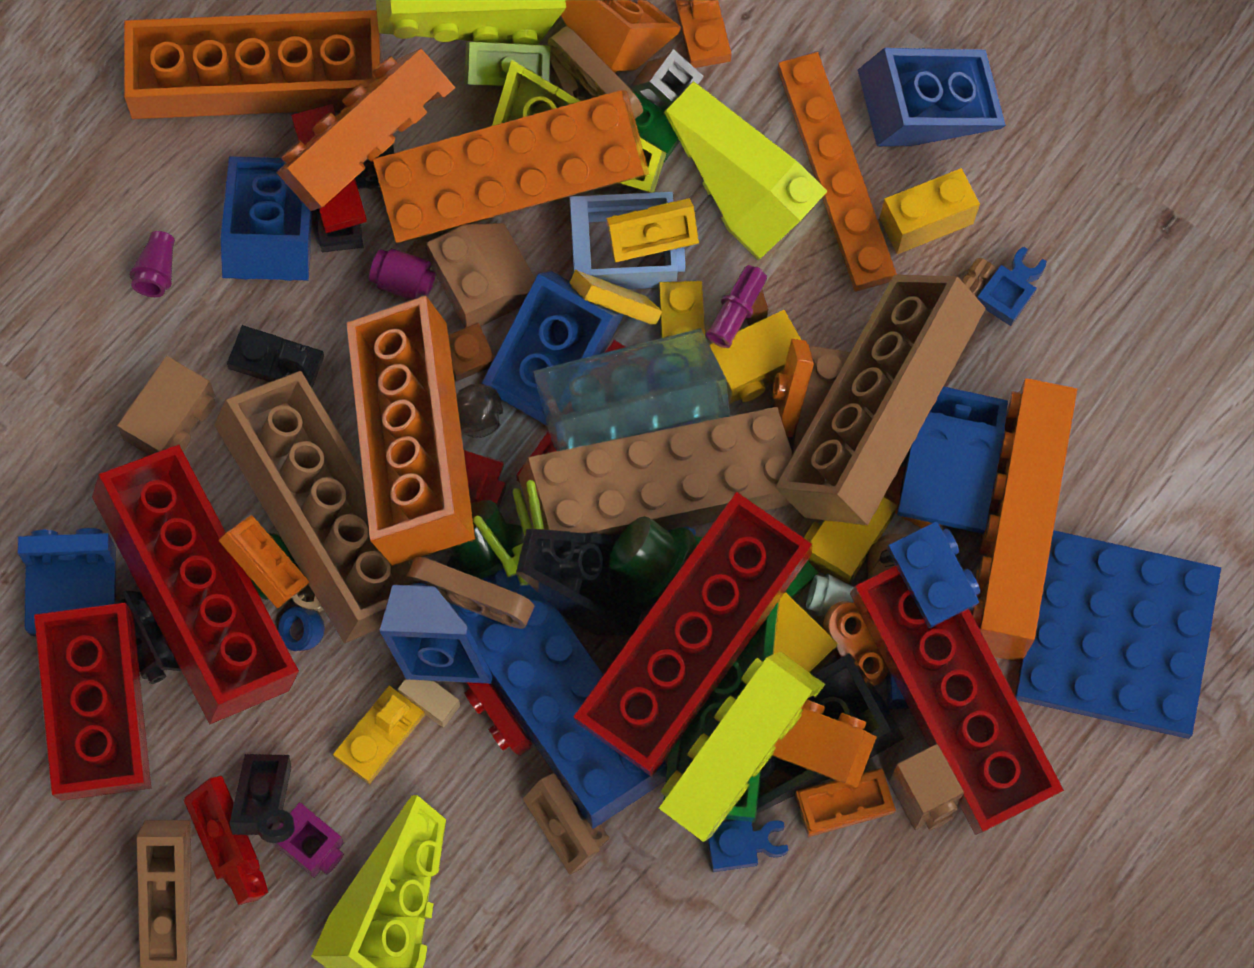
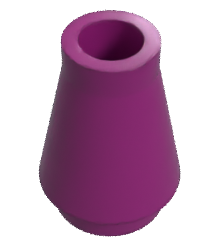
(153, 268)

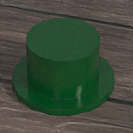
(476, 555)
(650, 557)

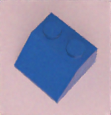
(430, 637)

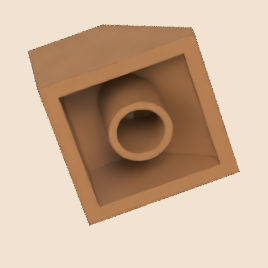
(480, 271)

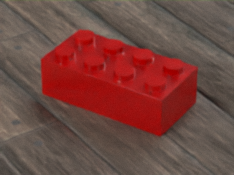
(92, 702)

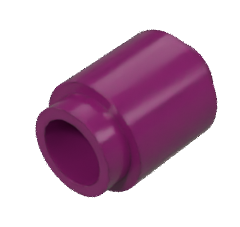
(402, 274)

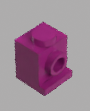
(310, 827)

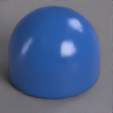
(313, 628)

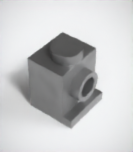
(665, 79)

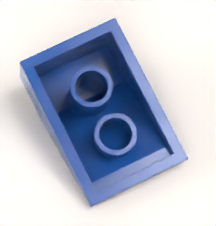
(929, 95)
(263, 223)
(548, 331)

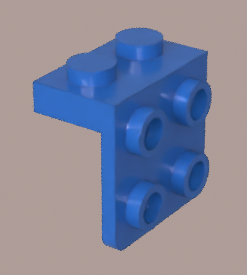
(67, 571)
(934, 574)

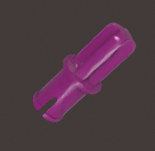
(736, 306)

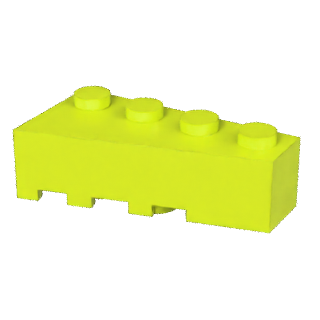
(470, 19)
(530, 94)
(739, 744)

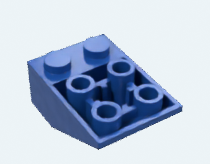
(954, 461)

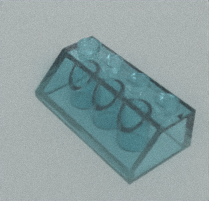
(633, 391)

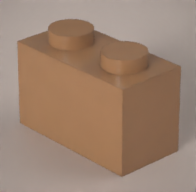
(167, 408)
(927, 788)

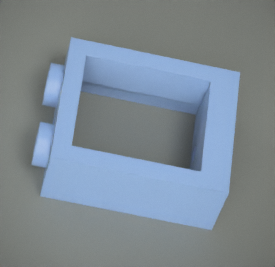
(598, 208)

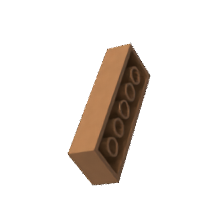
(881, 398)
(667, 475)
(312, 498)

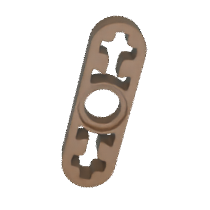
(588, 67)
(472, 592)

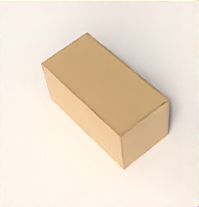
(431, 698)

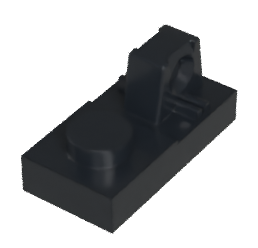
(273, 357)

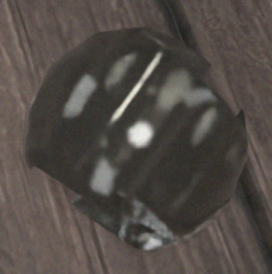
(479, 410)

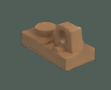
(558, 818)

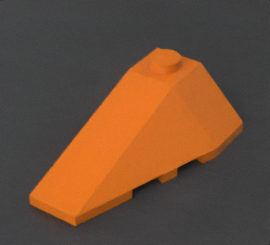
(620, 30)

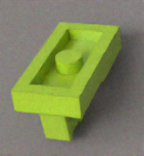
(491, 61)

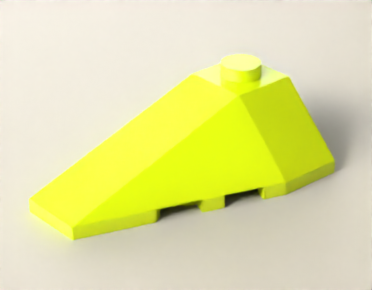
(749, 176)
(387, 903)

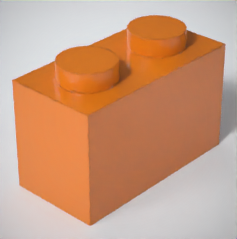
(827, 745)

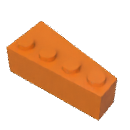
(363, 127)

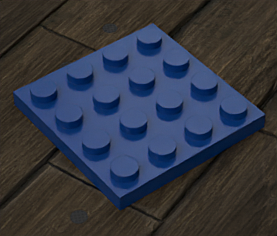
(1121, 635)

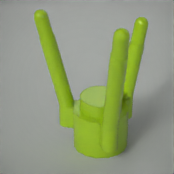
(510, 564)

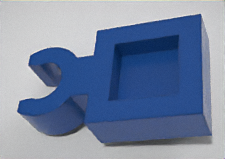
(1010, 290)
(737, 845)

